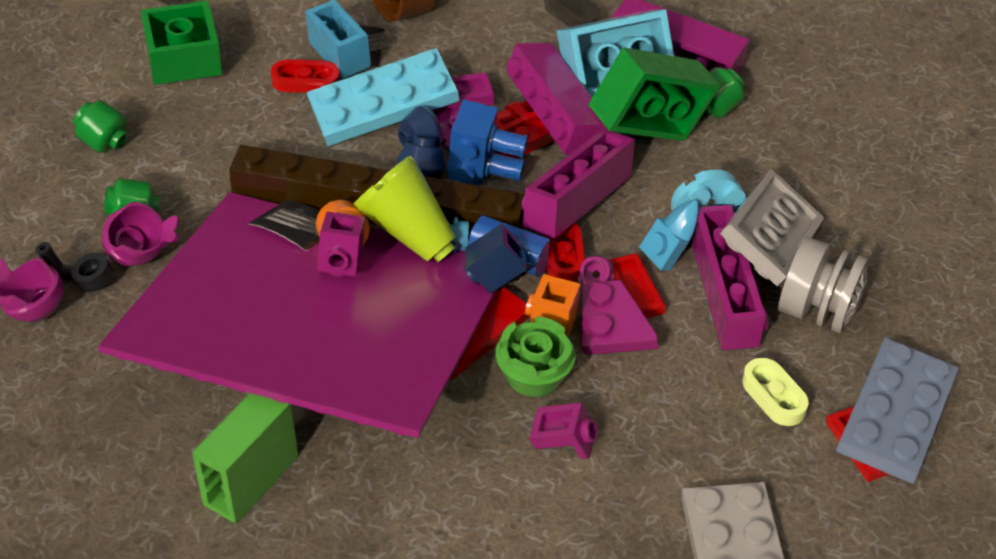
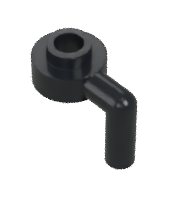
(89, 272)

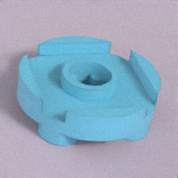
(710, 185)

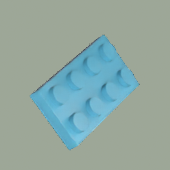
(382, 96)

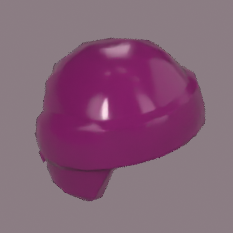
(137, 234)
(30, 290)

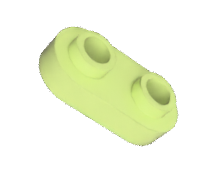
(777, 394)

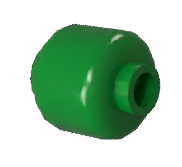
(728, 95)
(100, 126)
(129, 191)

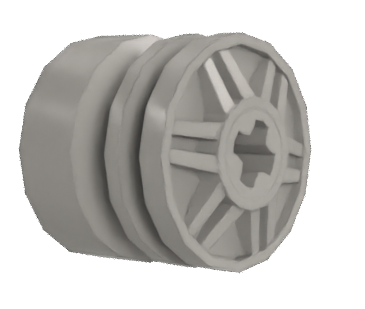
(823, 284)

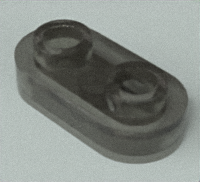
(573, 11)

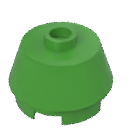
(535, 356)

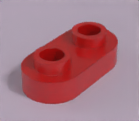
(303, 75)
(567, 255)

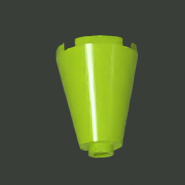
(408, 211)

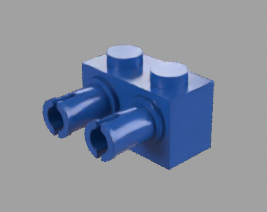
(475, 142)

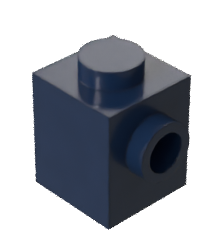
(495, 258)

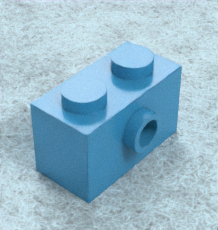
(338, 38)

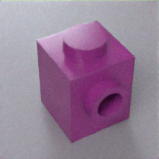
(341, 244)

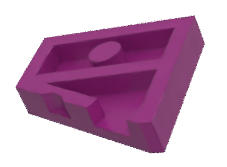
(613, 320)

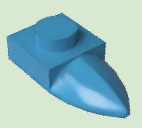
(671, 235)

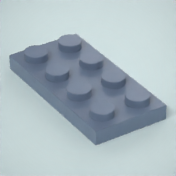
(898, 410)

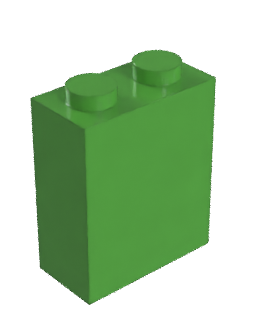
(245, 456)

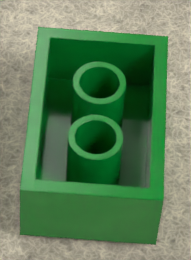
(653, 94)

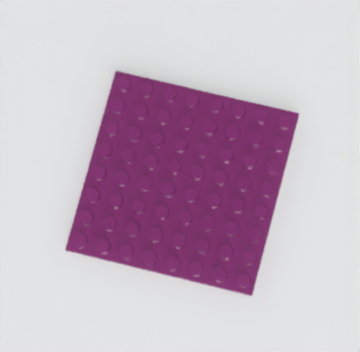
(264, 321)

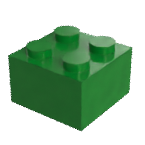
(181, 42)

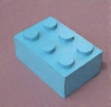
(595, 45)

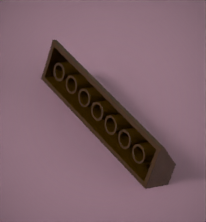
(317, 181)

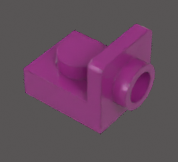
(564, 427)

